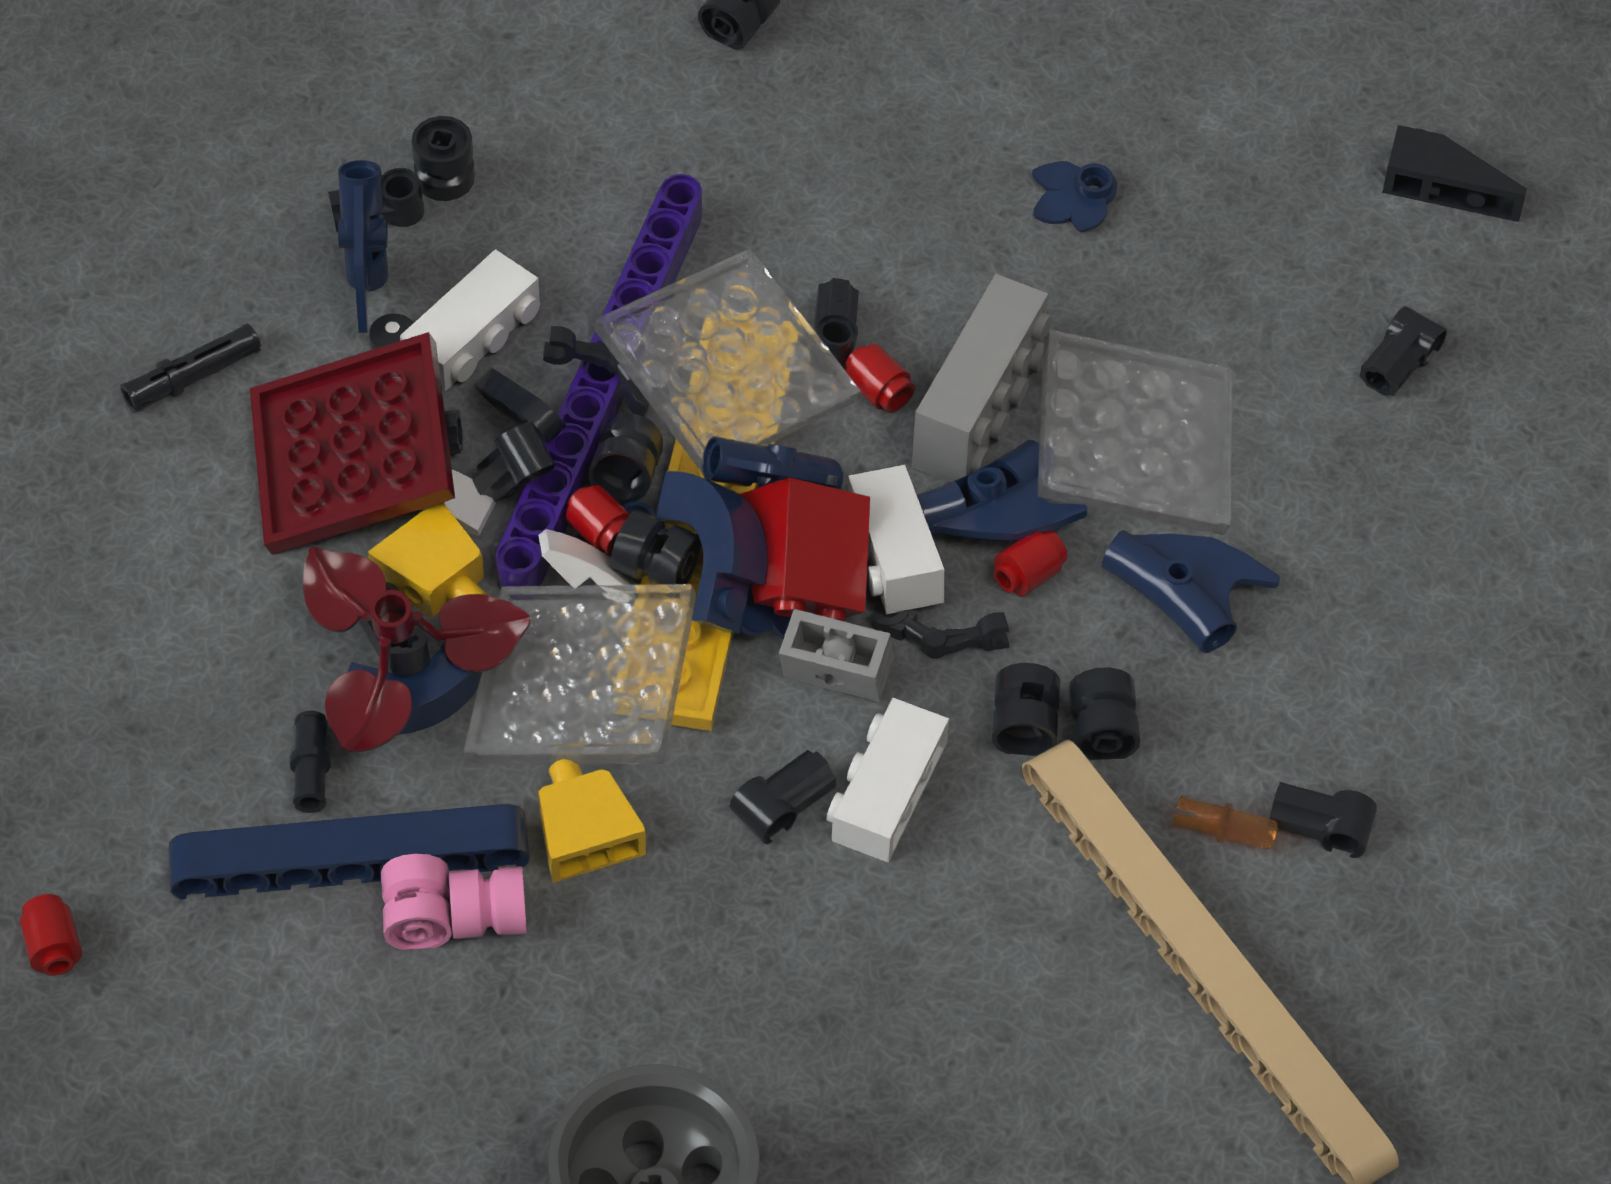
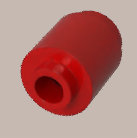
(880, 377)
(596, 517)
(1029, 562)
(50, 935)

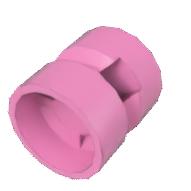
(416, 902)
(487, 902)

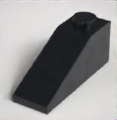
(1443, 173)

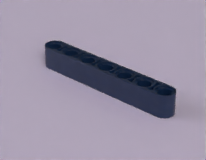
(343, 849)

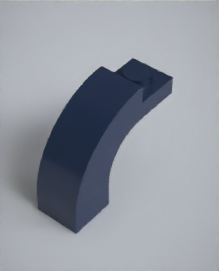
(730, 542)
(434, 691)

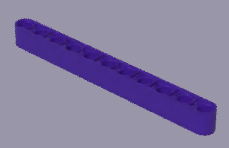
(595, 390)

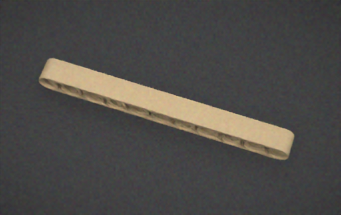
(1212, 964)

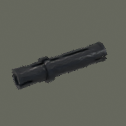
(174, 375)

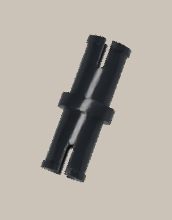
(310, 761)

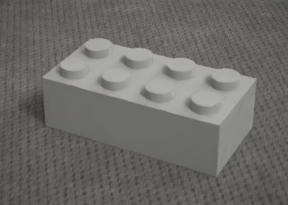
(981, 380)

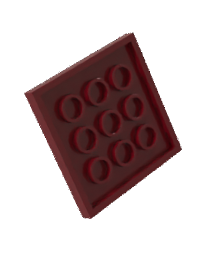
(351, 443)

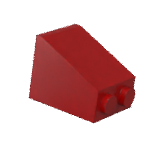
(813, 548)

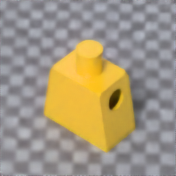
(431, 559)
(587, 822)

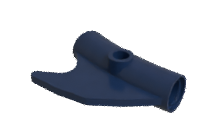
(362, 231)
(750, 463)
(997, 501)
(1187, 579)

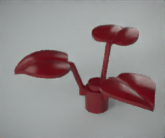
(347, 587)

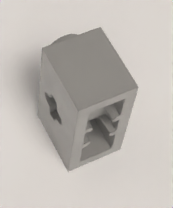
(836, 655)

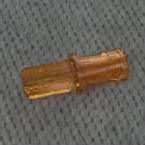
(1226, 823)

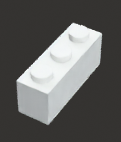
(478, 315)
(900, 546)
(888, 779)

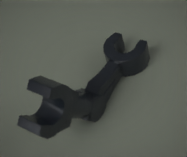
(564, 347)
(935, 643)

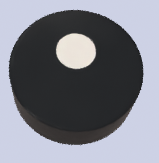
(388, 329)

